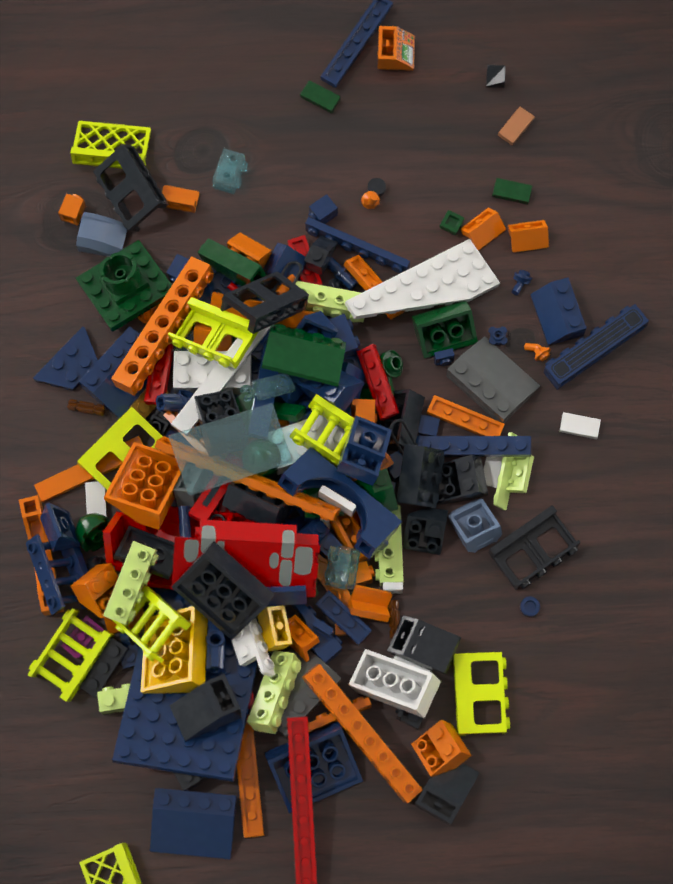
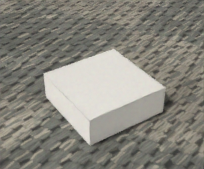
(393, 587)

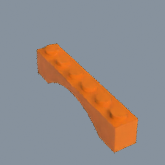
(31, 513)

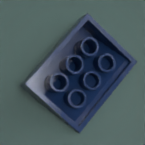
(98, 380)
(330, 764)
(193, 823)

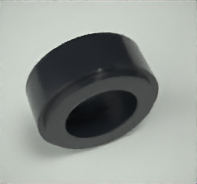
(377, 185)

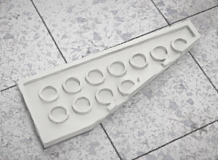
(443, 279)

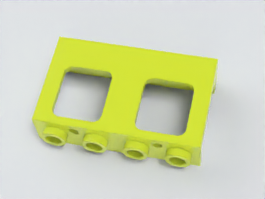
(222, 324)
(113, 442)
(467, 693)

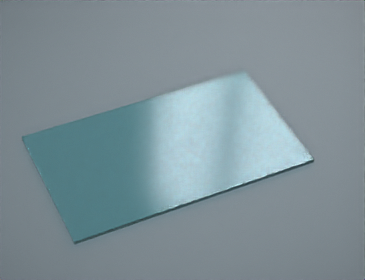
(230, 449)

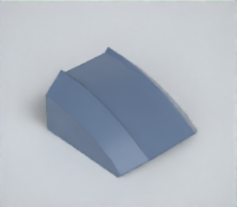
(100, 235)
(475, 525)

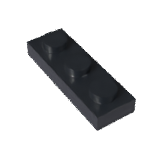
(104, 667)

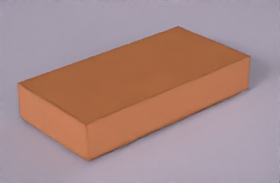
(516, 126)

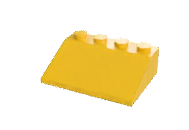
(182, 654)

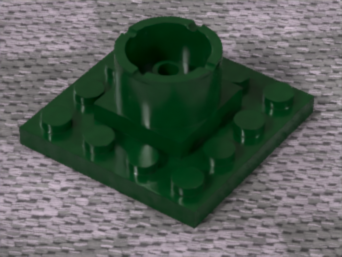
(124, 285)

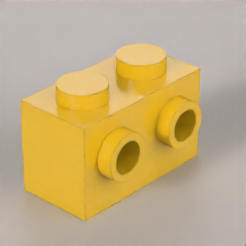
(275, 628)

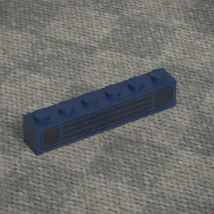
(596, 346)

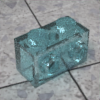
(229, 171)
(342, 567)

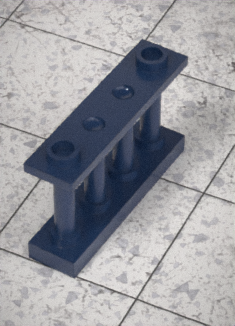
(71, 558)

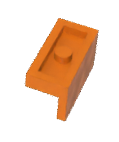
(181, 198)
(483, 228)
(529, 236)
(370, 603)
(302, 637)

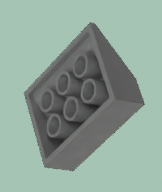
(492, 380)
(301, 699)

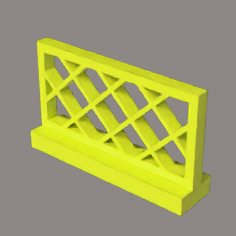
(93, 156)
(124, 860)

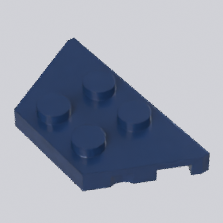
(69, 363)

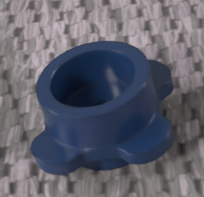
(494, 340)

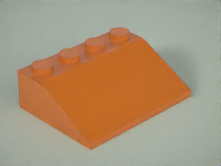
(144, 485)

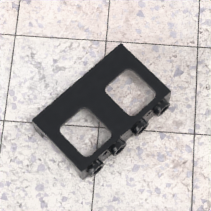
(137, 179)
(273, 309)
(526, 539)

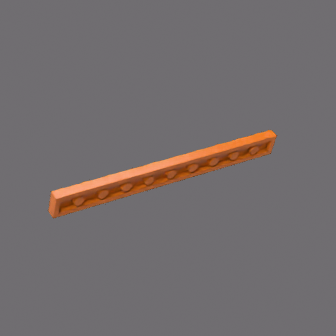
(273, 490)

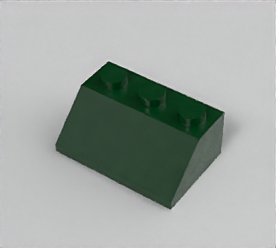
(445, 328)

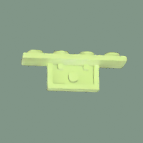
(513, 478)

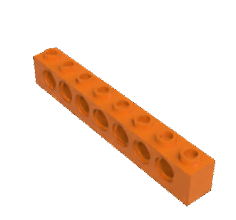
(153, 330)
(362, 733)

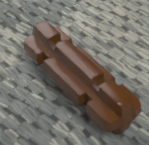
(86, 407)
(394, 619)

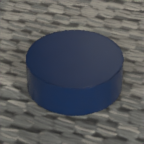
(529, 606)

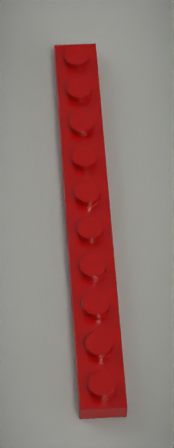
(301, 800)

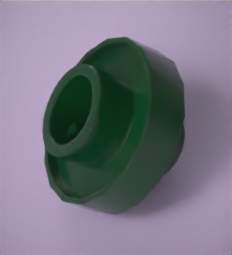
(392, 363)

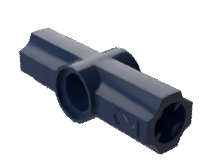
(173, 402)
(215, 652)

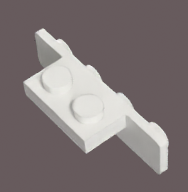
(251, 647)

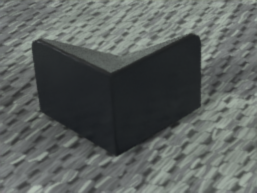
(495, 76)

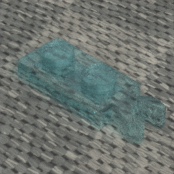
(269, 387)

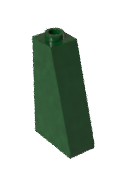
(230, 263)

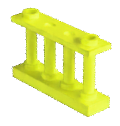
(335, 417)
(166, 612)
(79, 672)

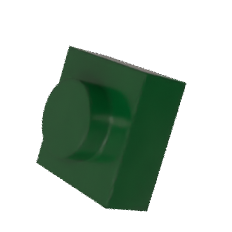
(452, 222)

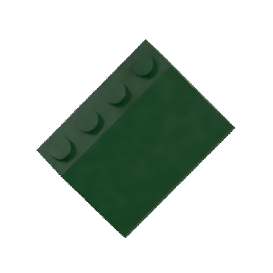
(304, 354)

